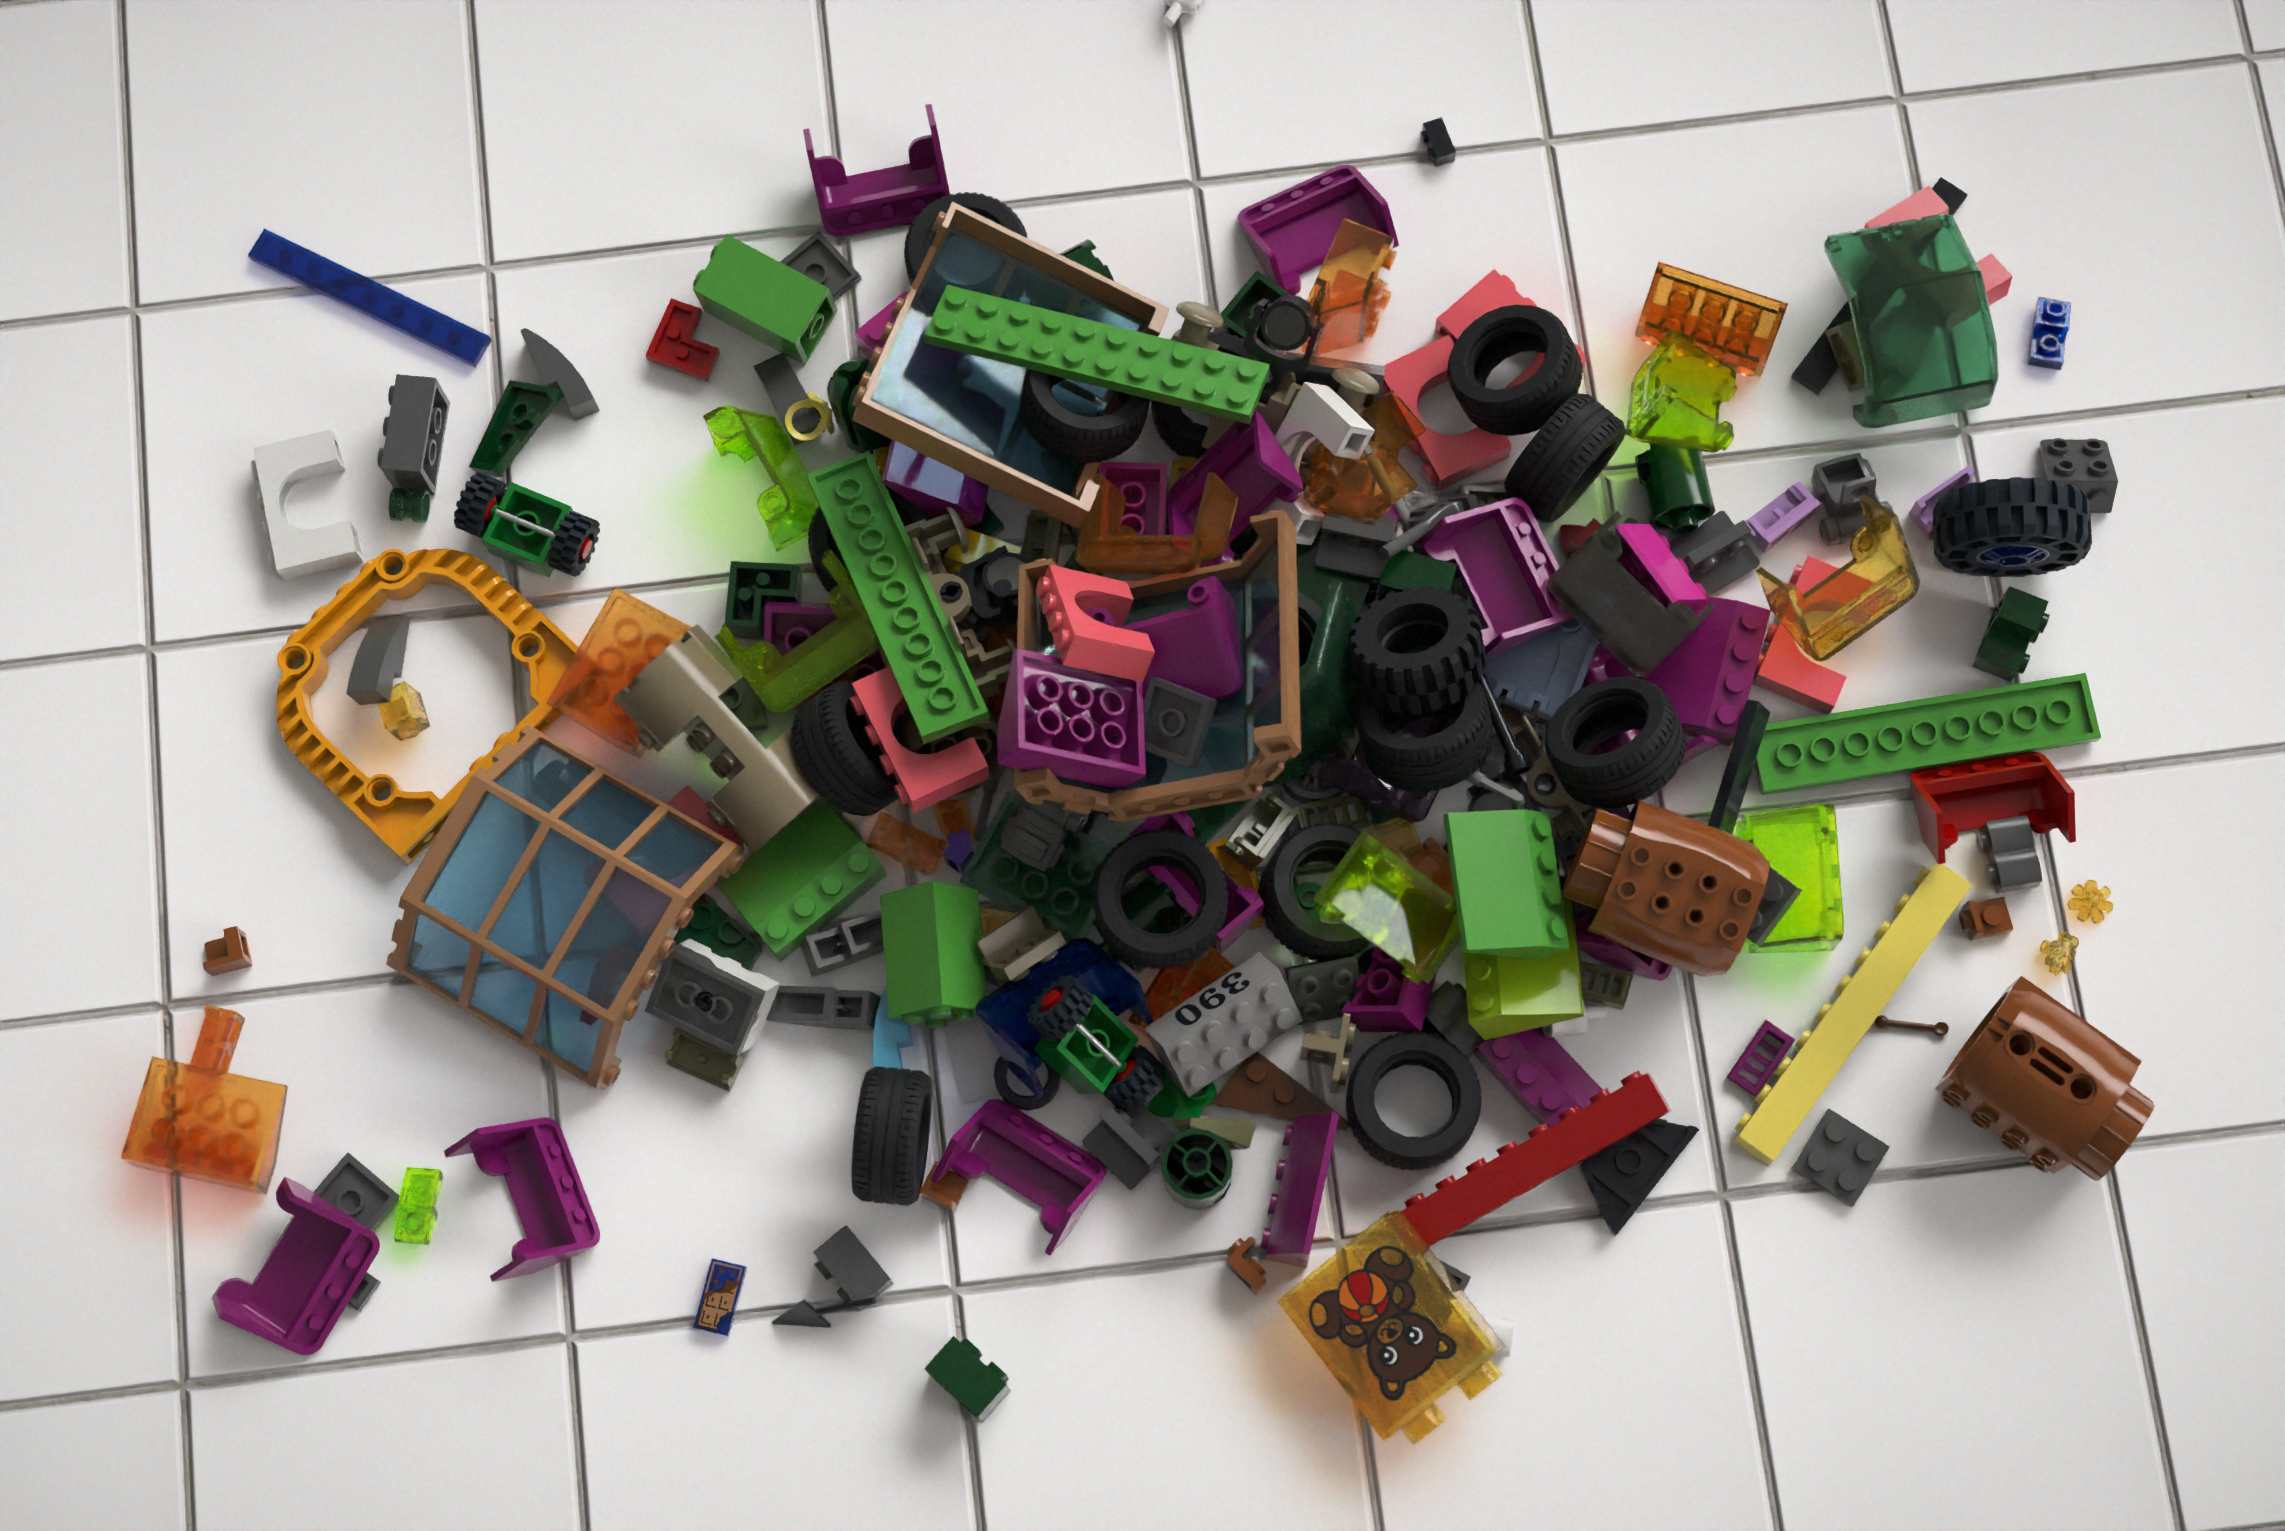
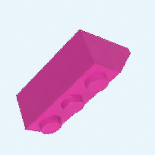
(1656, 568)

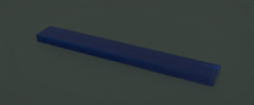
(369, 298)

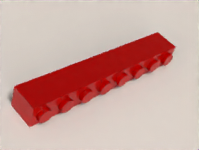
(1537, 1159)

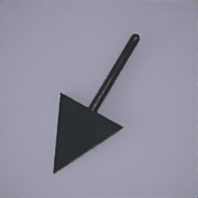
(805, 1315)

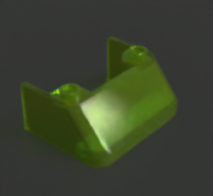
(791, 678)

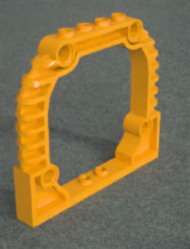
(408, 819)

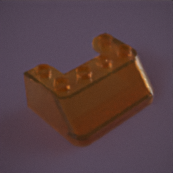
(1350, 287)

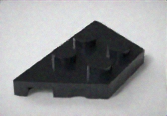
(1632, 1167)

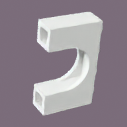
(1324, 416)
(280, 470)

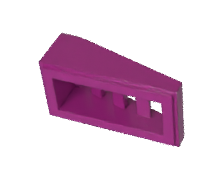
(1774, 1031)

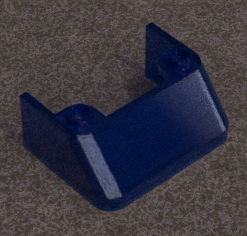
(1006, 1009)

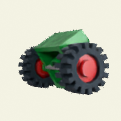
(526, 526)
(1092, 1045)

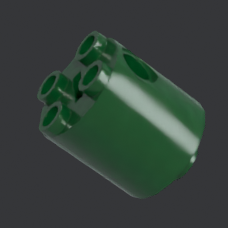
(1674, 488)
(1150, 909)
(1197, 1169)

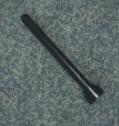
(1515, 759)

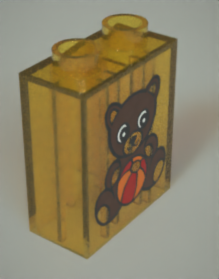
(1394, 1328)

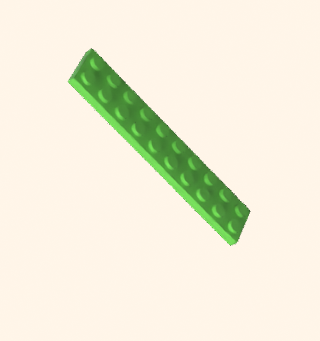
(1097, 354)
(898, 598)
(1926, 733)

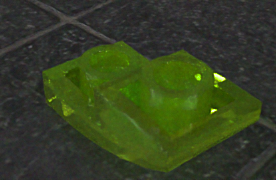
(416, 1205)

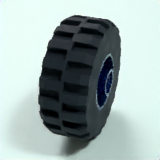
(2012, 527)

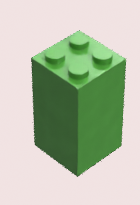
(765, 299)
(932, 953)

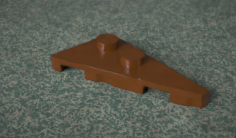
(1267, 1090)

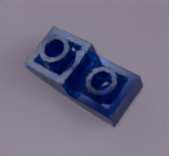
(2049, 333)

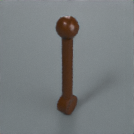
(1939, 1028)

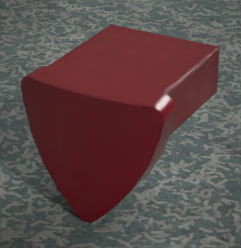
(1575, 535)

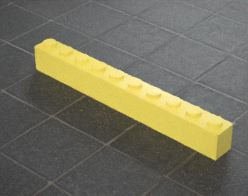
(1852, 1013)

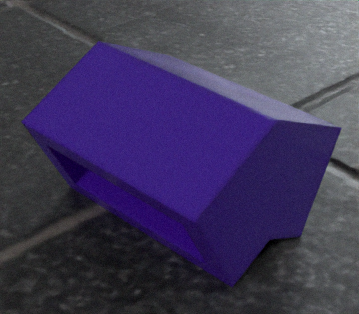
(959, 851)

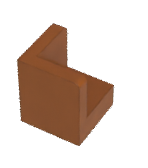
(227, 952)
(947, 1191)

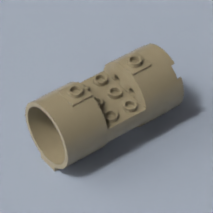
(683, 694)

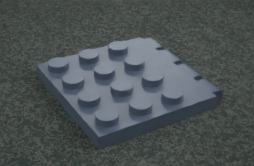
(1543, 668)

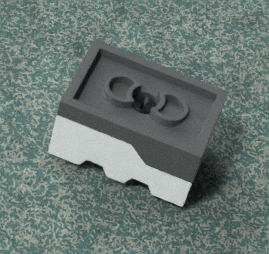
(712, 997)

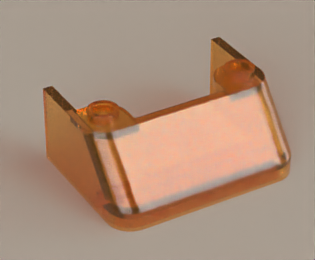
(1374, 481)
(1119, 549)

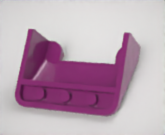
(1299, 224)
(1250, 465)
(1502, 569)
(1193, 645)
(305, 1275)

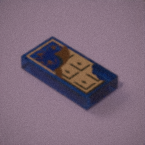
(720, 1297)

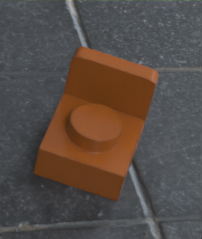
(1985, 918)
(1247, 1271)

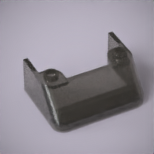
(1618, 606)

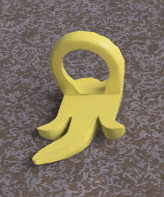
(822, 410)

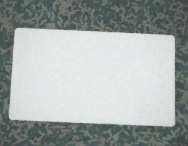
(975, 1060)

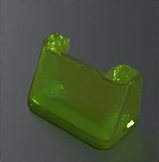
(1679, 397)
(788, 504)
(1803, 849)
(1392, 907)

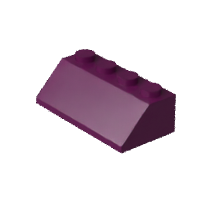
(1538, 1074)

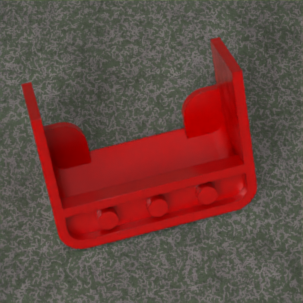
(1988, 790)

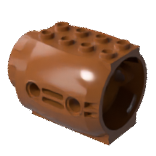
(1668, 886)
(2048, 1084)

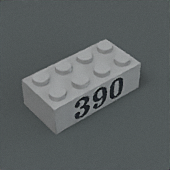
(1223, 1024)

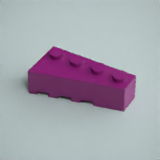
(1388, 998)

